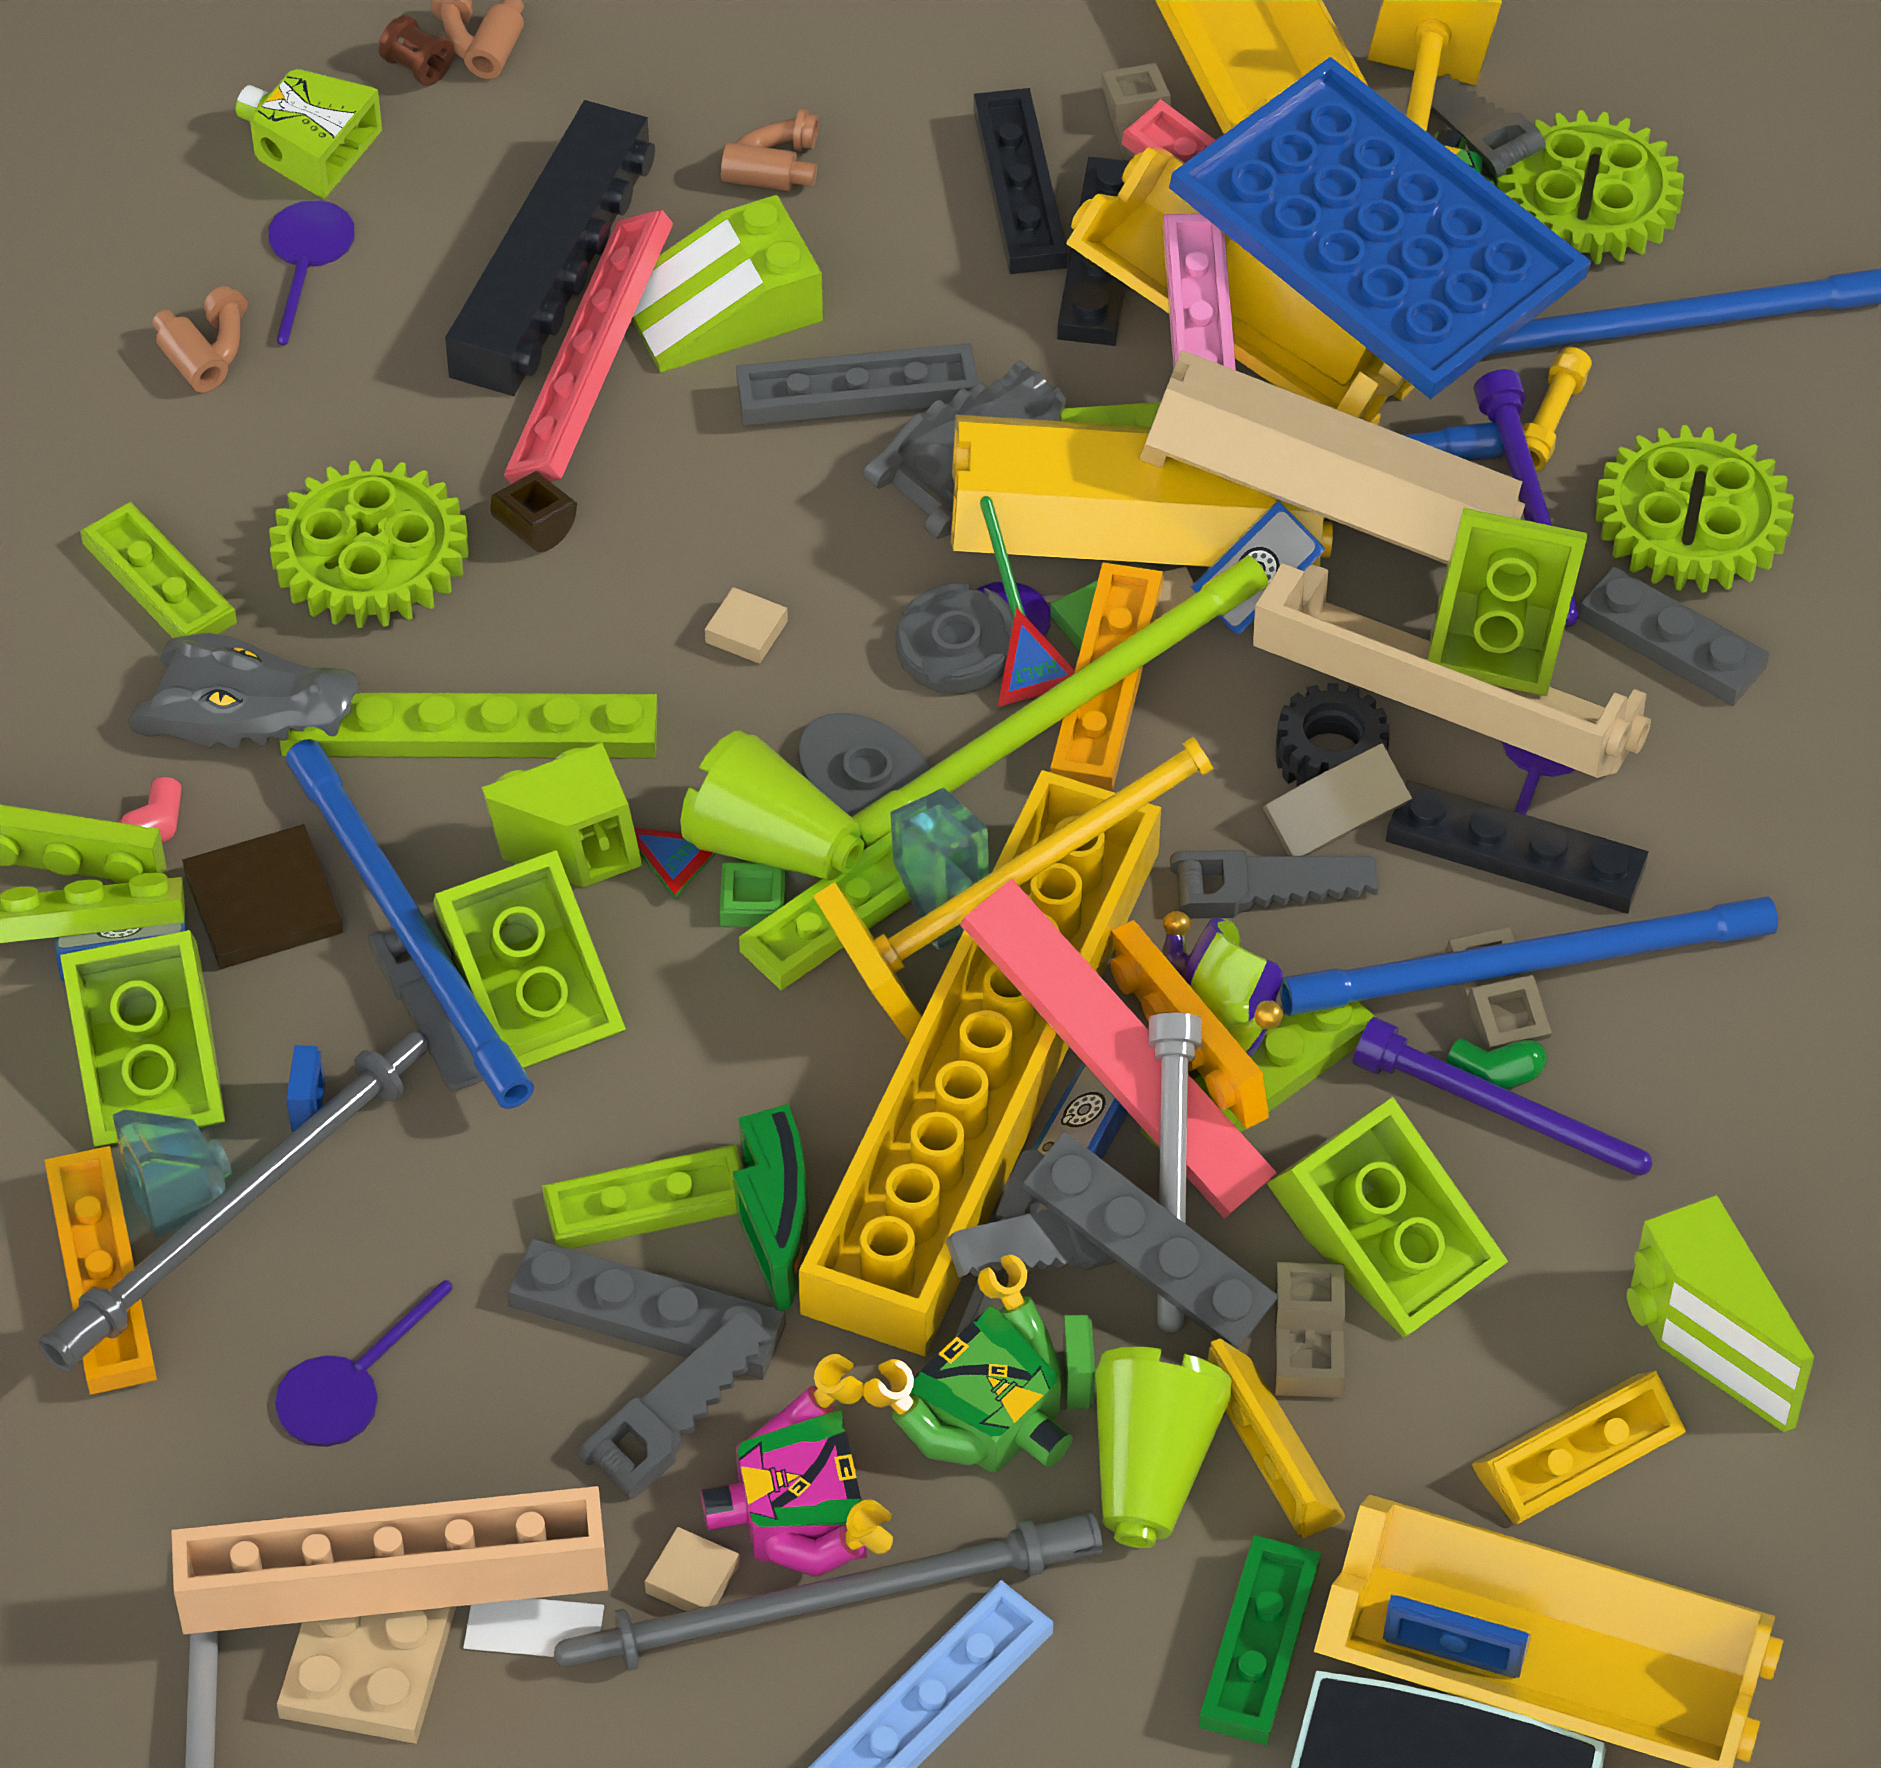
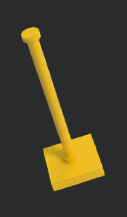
(1433, 42)
(882, 957)

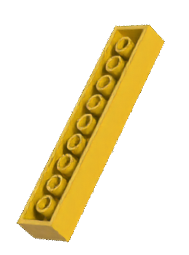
(966, 1091)

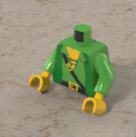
(986, 1389)

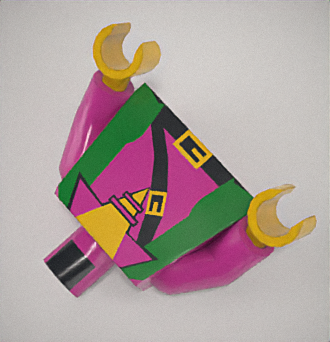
(802, 1484)

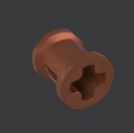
(438, 48)

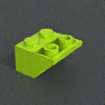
(566, 808)

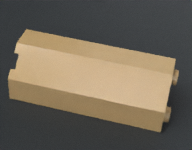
(1321, 458)
(1305, 628)

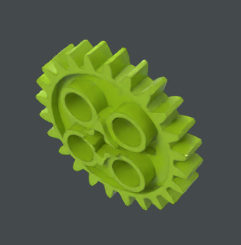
(1632, 193)
(1739, 519)
(369, 543)

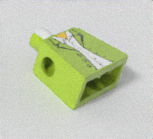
(311, 127)

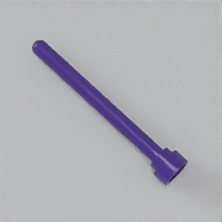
(1501, 399)
(1387, 1050)

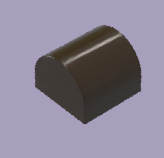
(535, 511)

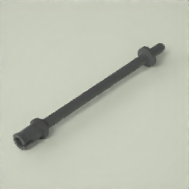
(104, 1311)
(1025, 1548)

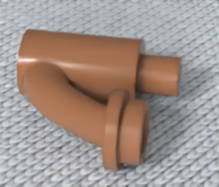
(491, 46)
(756, 164)
(189, 351)

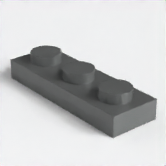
(1673, 635)

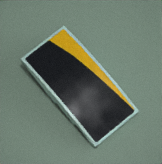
(1401, 1726)

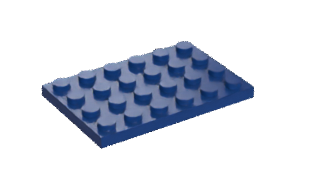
(1380, 226)

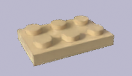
(366, 1672)

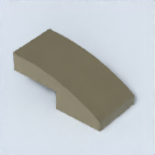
(1130, 95)
(1337, 802)
(1505, 1006)
(1309, 1330)

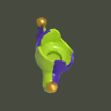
(1227, 978)

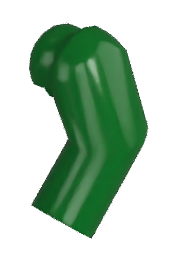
(1504, 1066)

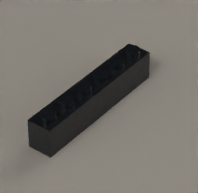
(549, 248)

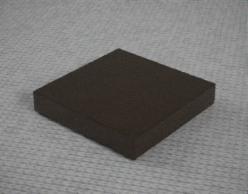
(262, 896)

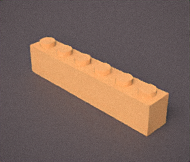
(389, 1560)

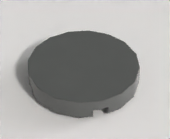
(955, 638)

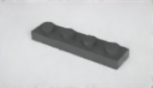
(853, 383)
(1149, 1241)
(632, 1303)

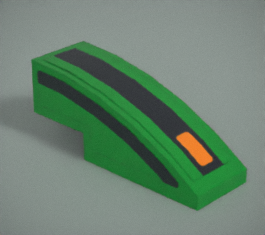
(773, 1199)

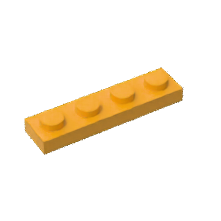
(1095, 733)
(1227, 1069)
(99, 1256)

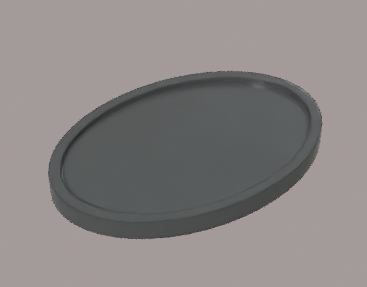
(857, 759)

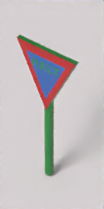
(1031, 660)
(671, 858)

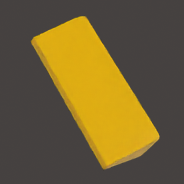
(1290, 319)
(1275, 1445)
(1580, 1446)

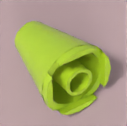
(768, 812)
(1153, 1437)

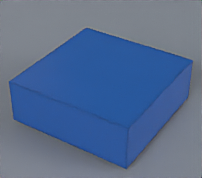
(305, 1085)

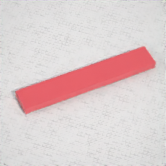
(589, 347)
(1111, 1041)

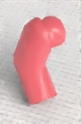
(161, 809)

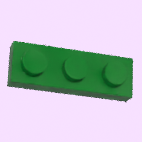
(1260, 1640)

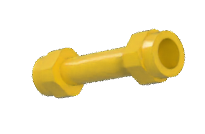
(1566, 378)

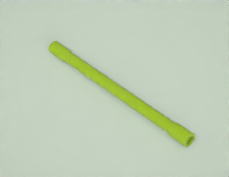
(1213, 600)

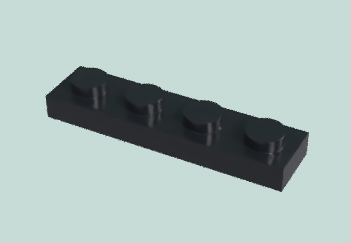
(1020, 181)
(1091, 295)
(1518, 847)

